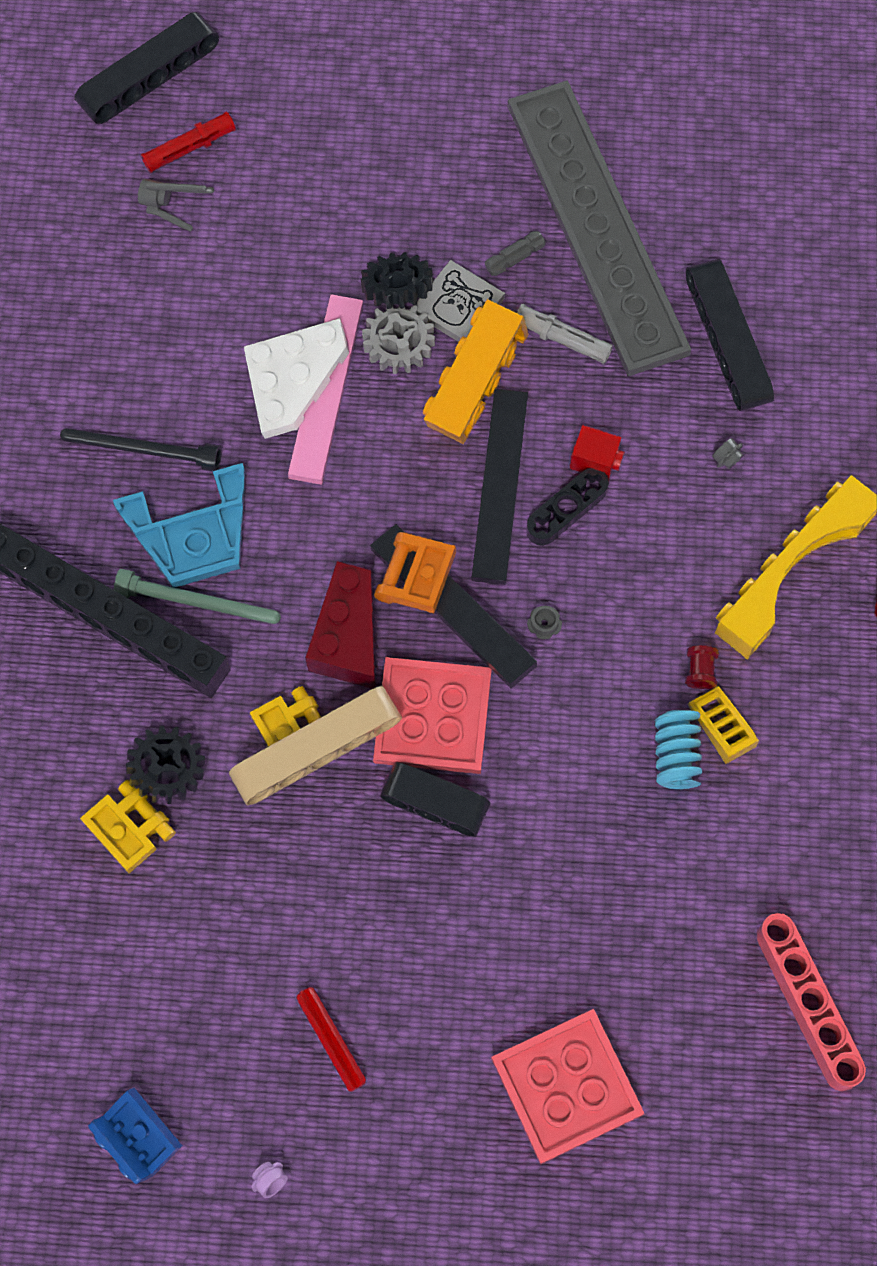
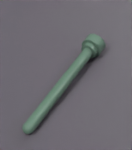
(130, 585)

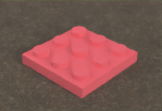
(440, 713)
(567, 1086)

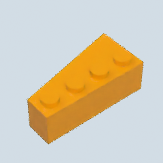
(475, 370)

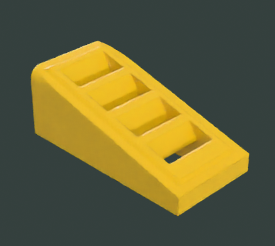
(727, 752)

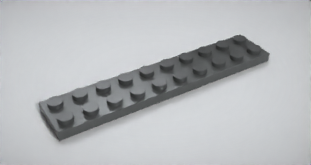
(598, 229)

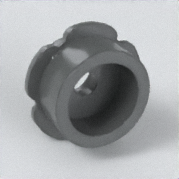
(728, 454)
(544, 613)

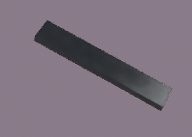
(499, 487)
(468, 621)

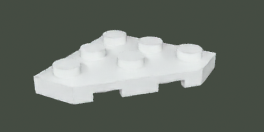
(293, 373)

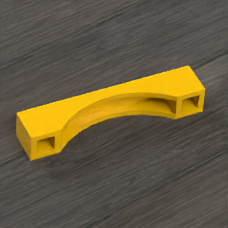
(842, 517)

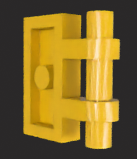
(278, 721)
(120, 834)

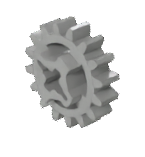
(394, 352)

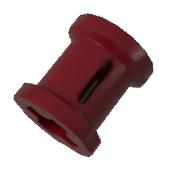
(702, 667)

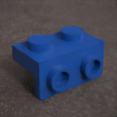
(135, 1137)

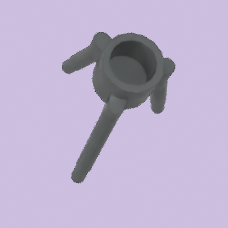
(157, 194)

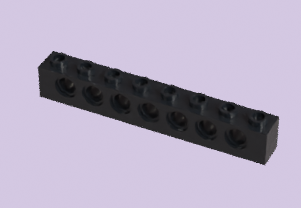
(111, 613)

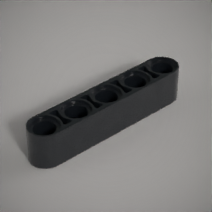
(146, 68)
(729, 335)

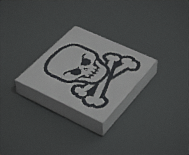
(455, 299)

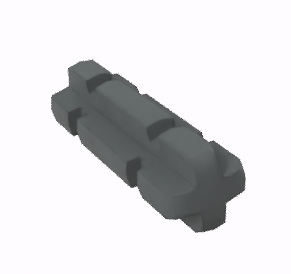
(515, 253)

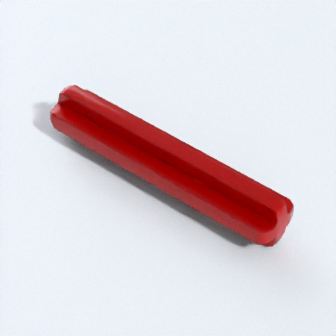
(331, 1039)

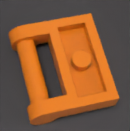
(425, 576)

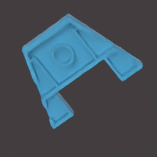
(193, 543)

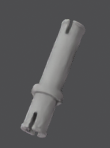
(550, 328)

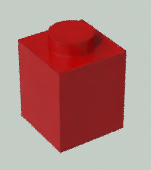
(597, 451)

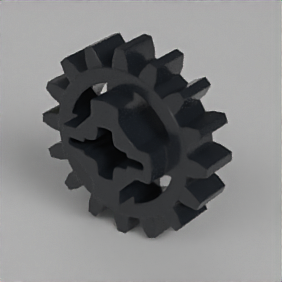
(396, 280)
(169, 779)

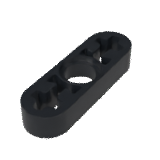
(591, 498)

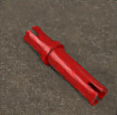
(178, 147)

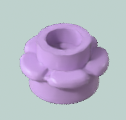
(269, 1179)

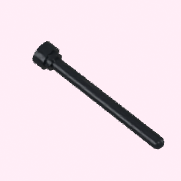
(205, 456)

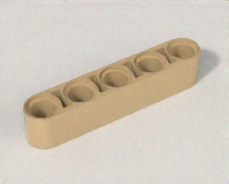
(315, 745)

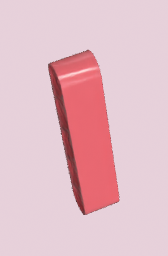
(809, 1020)

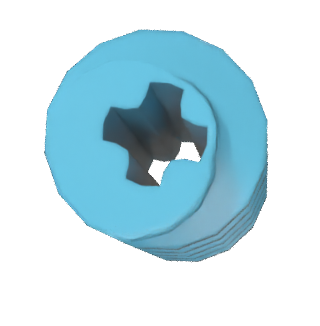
(675, 749)

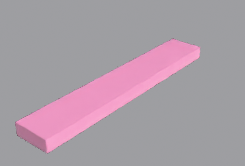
(320, 420)

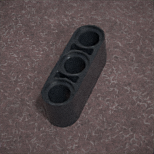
(435, 799)

